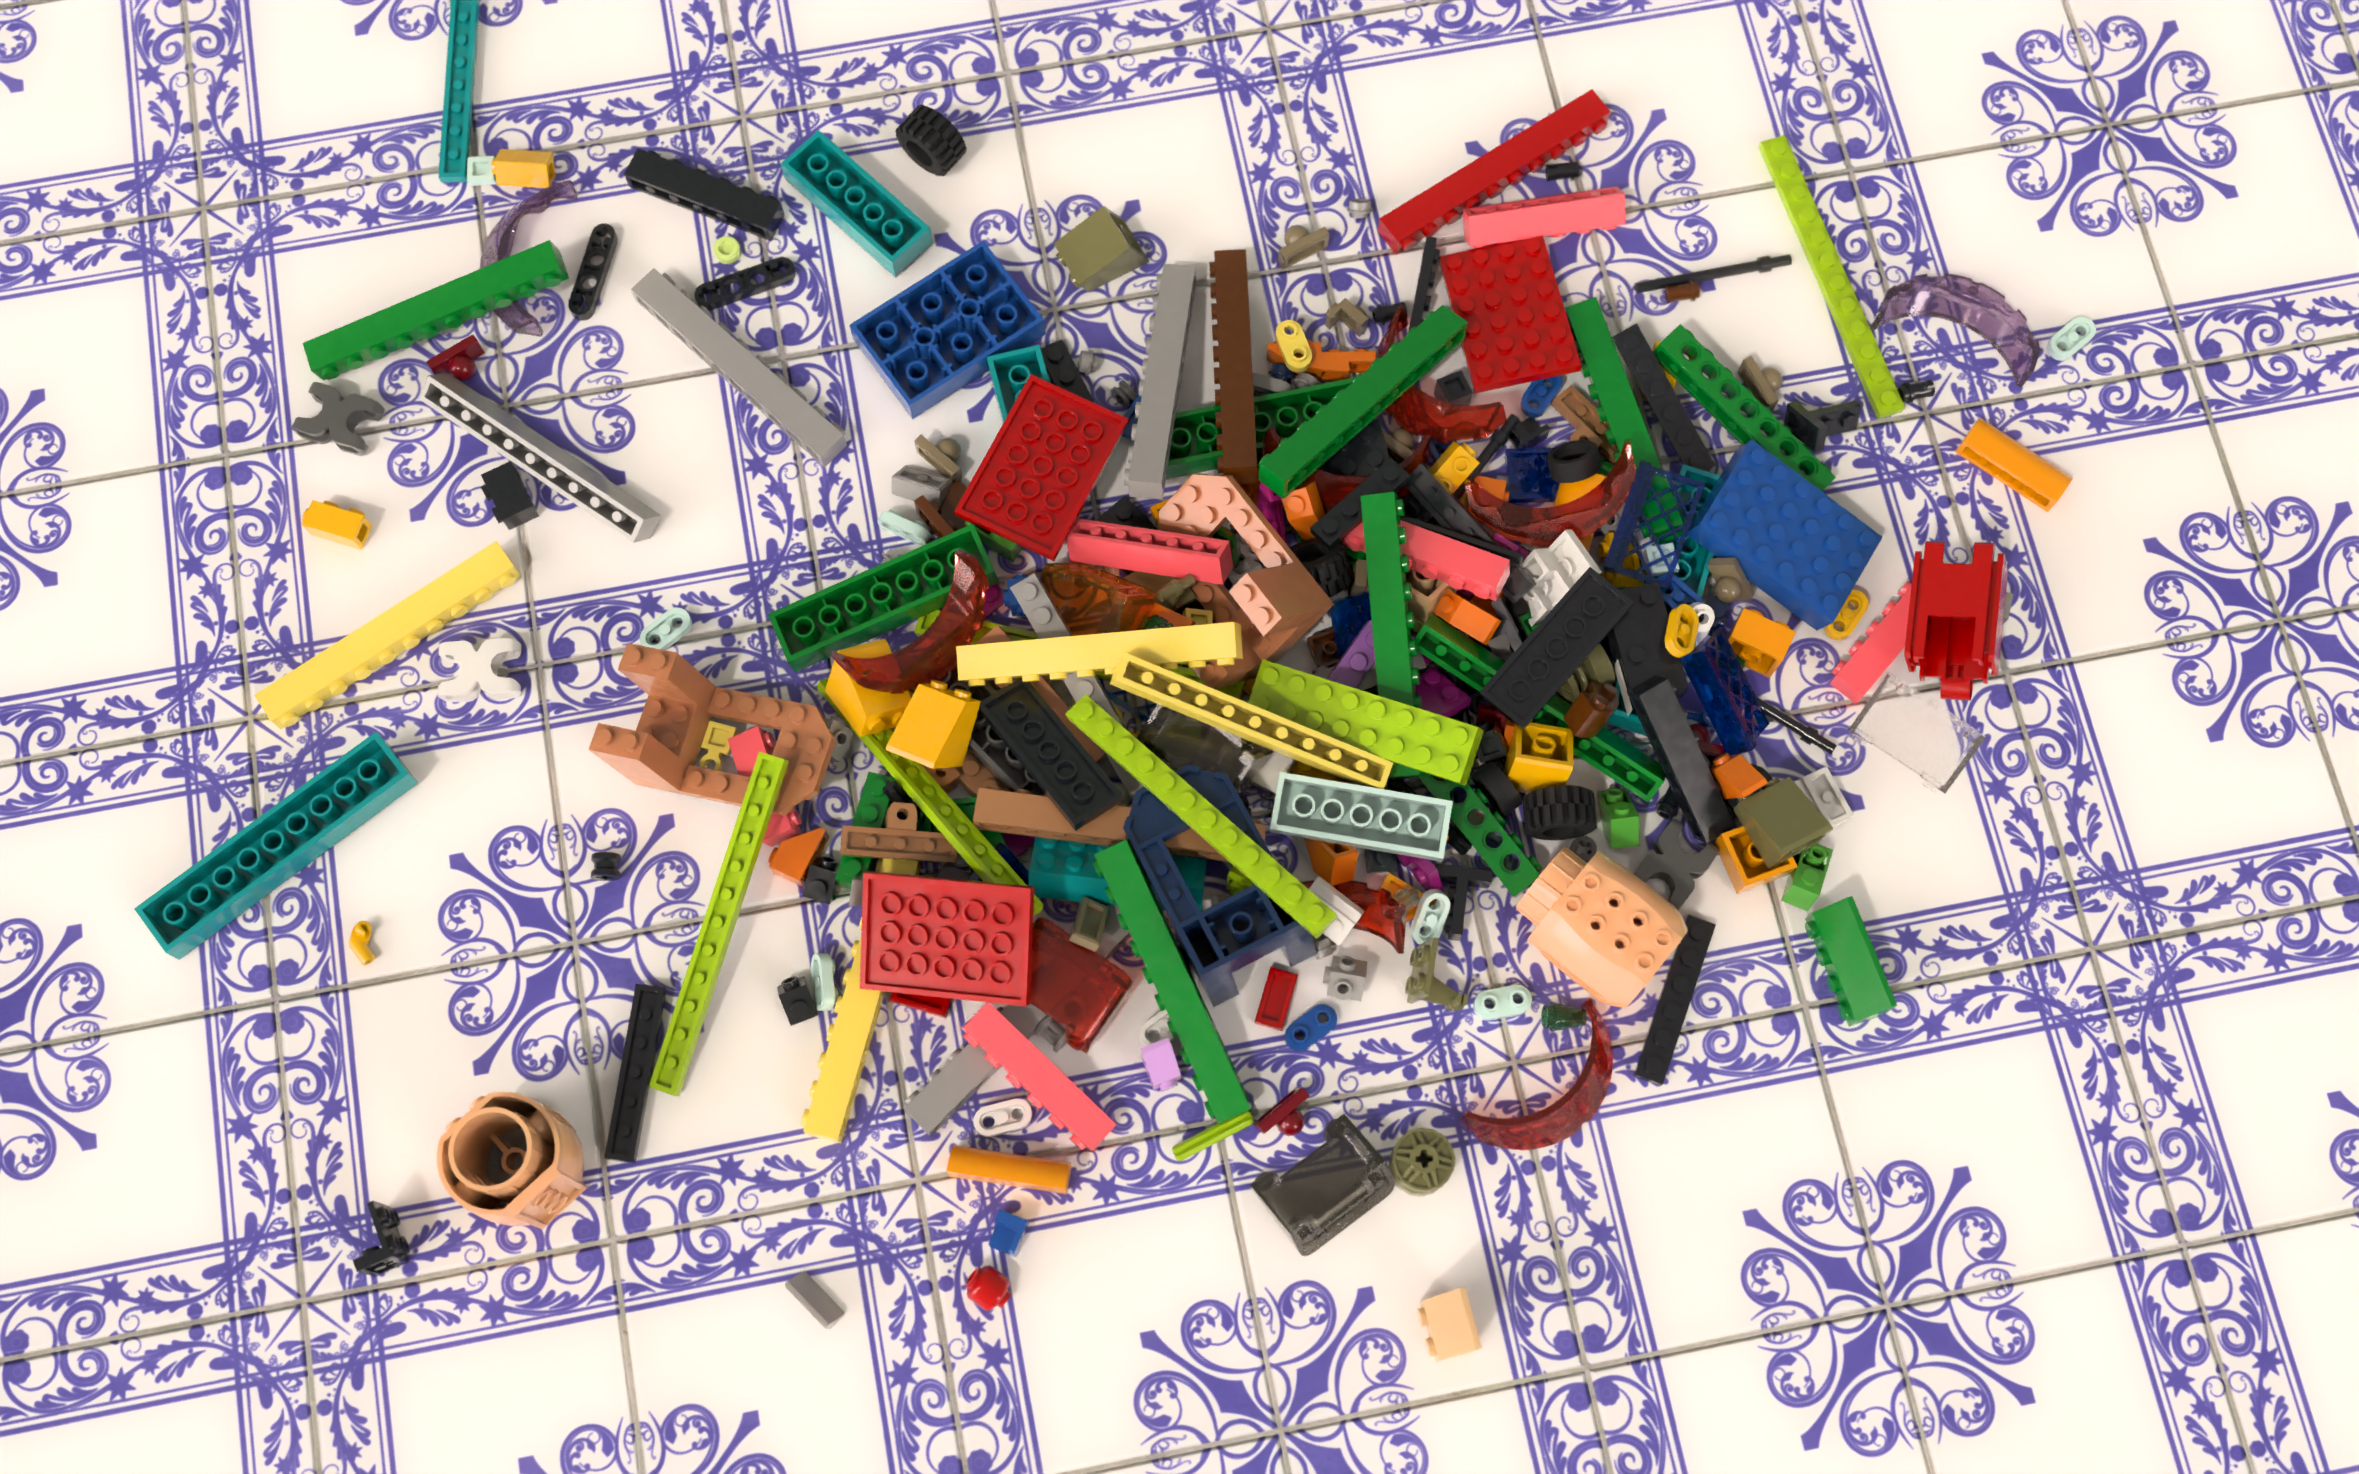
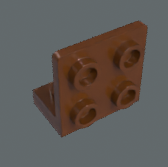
(942, 519)

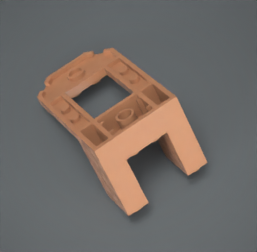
(1269, 603)
(675, 721)

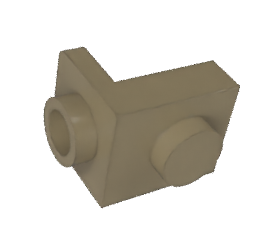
(1353, 317)

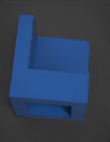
(1008, 1233)

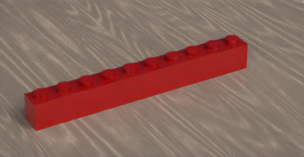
(1493, 172)

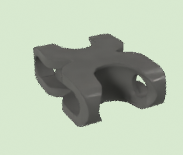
(338, 419)
(1675, 865)

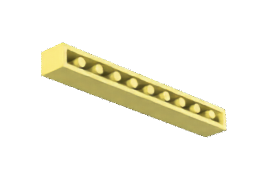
(387, 636)
(1098, 653)
(1250, 722)
(848, 1040)

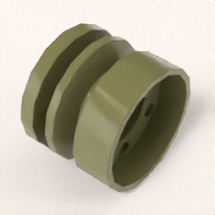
(1594, 668)
(1409, 1174)

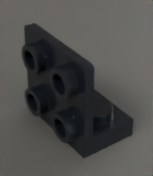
(394, 1247)

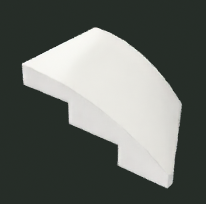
(1554, 573)

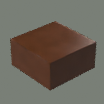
(1323, 649)

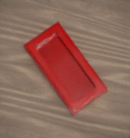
(1276, 998)
(932, 1005)

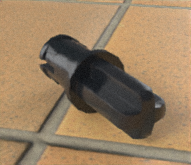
(897, 794)

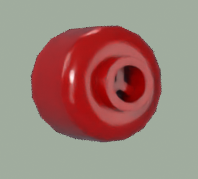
(988, 1288)

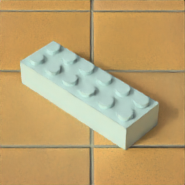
(1361, 816)

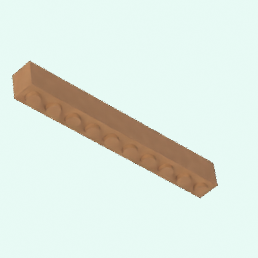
(1038, 817)

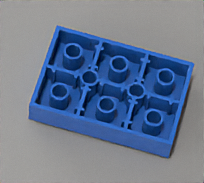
(945, 327)
(1785, 535)

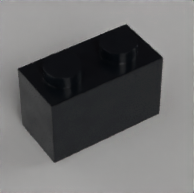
(509, 496)

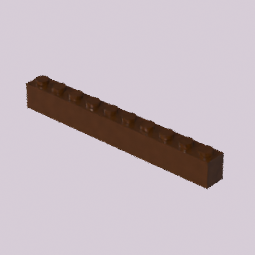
(1235, 366)

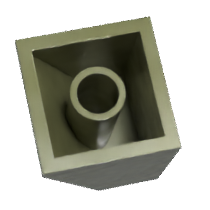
(1099, 250)
(1781, 821)

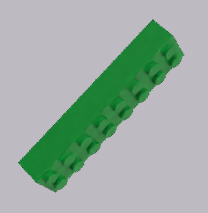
(1196, 432)
(874, 600)

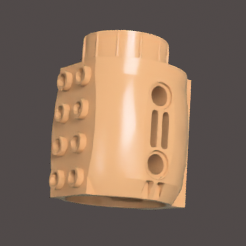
(1601, 925)
(538, 1189)

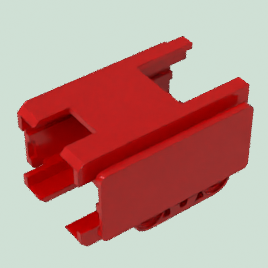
(1956, 618)

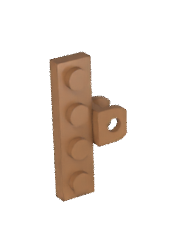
(1584, 419)
(969, 776)
(897, 840)

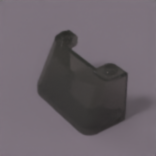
(1189, 741)
(1326, 1187)

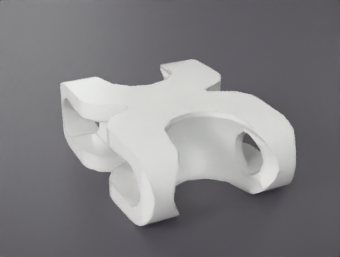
(479, 670)

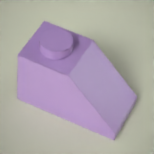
(1161, 1065)

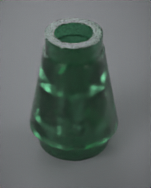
(1561, 1017)

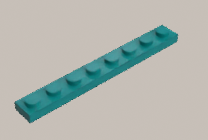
(458, 90)

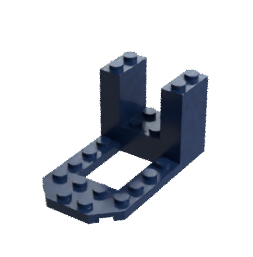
(1231, 930)

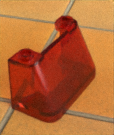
(1074, 985)

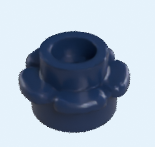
(1281, 372)

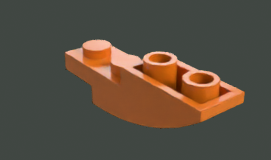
(1328, 365)

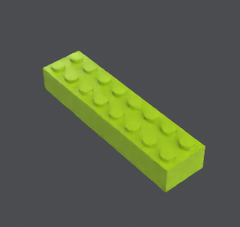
(1369, 721)

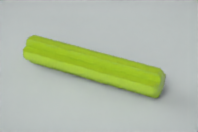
(1212, 1135)

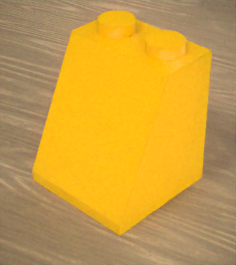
(865, 708)
(935, 726)
(1539, 757)

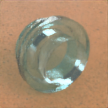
(1407, 897)

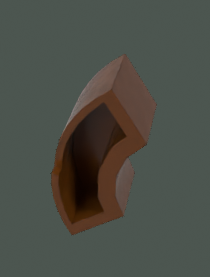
(1592, 709)

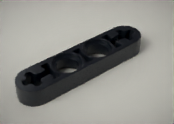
(596, 272)
(743, 279)

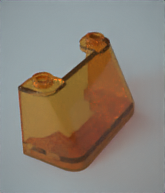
(1096, 599)

